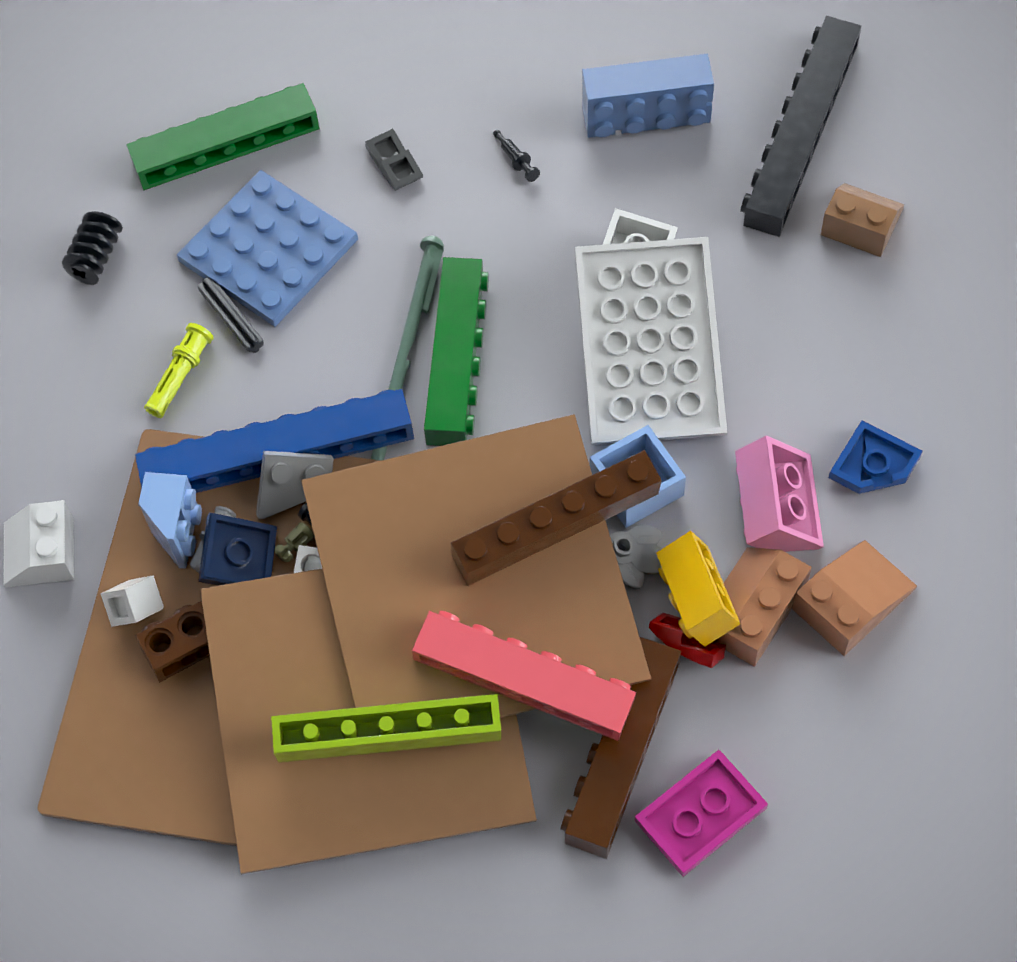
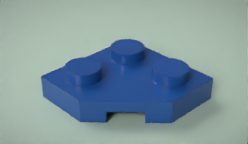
(874, 460)

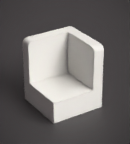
(132, 601)

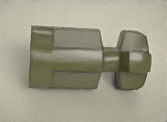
(298, 536)

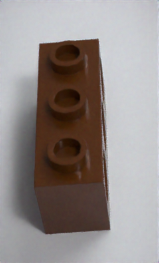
(183, 648)

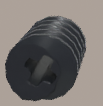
(91, 246)

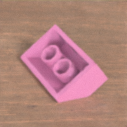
(778, 496)

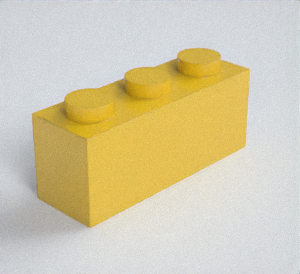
(696, 589)

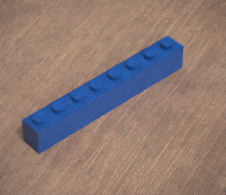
(238, 453)

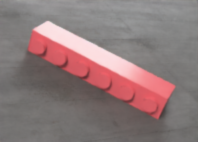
(524, 674)

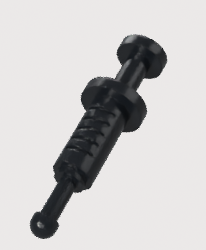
(519, 159)

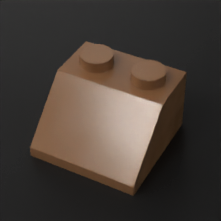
(861, 219)

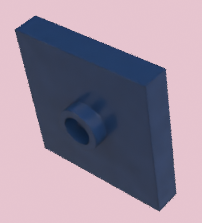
(236, 550)

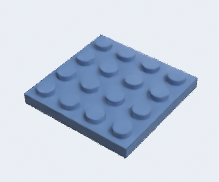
(267, 247)

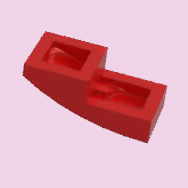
(670, 633)

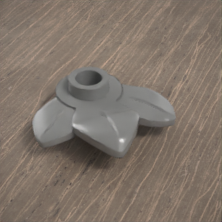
(640, 554)

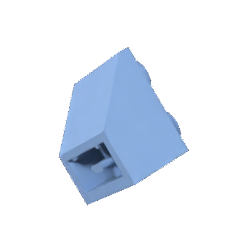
(171, 513)

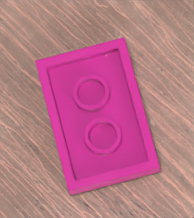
(701, 812)

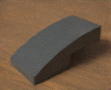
(393, 160)

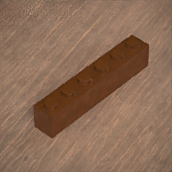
(555, 517)
(617, 764)

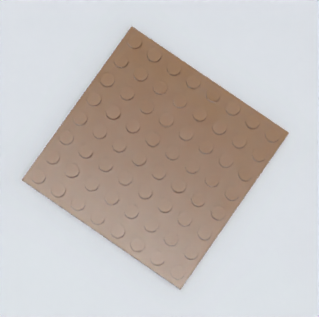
(390, 562)
(282, 655)

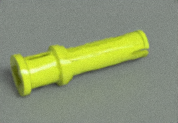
(184, 358)

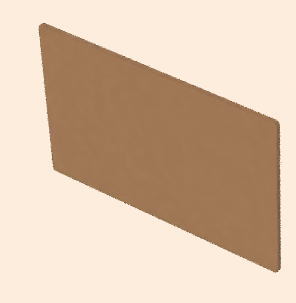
(139, 747)

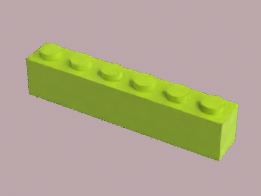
(386, 728)

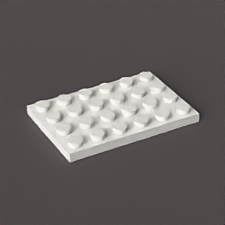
(650, 339)

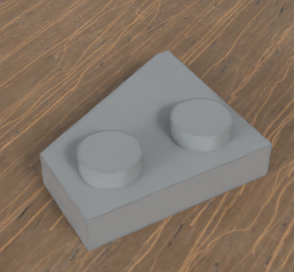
(282, 476)

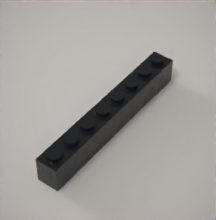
(801, 126)

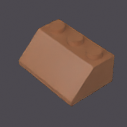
(762, 595)

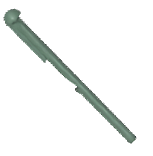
(433, 250)

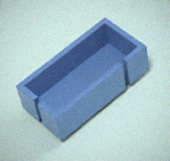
(647, 95)

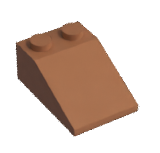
(852, 596)

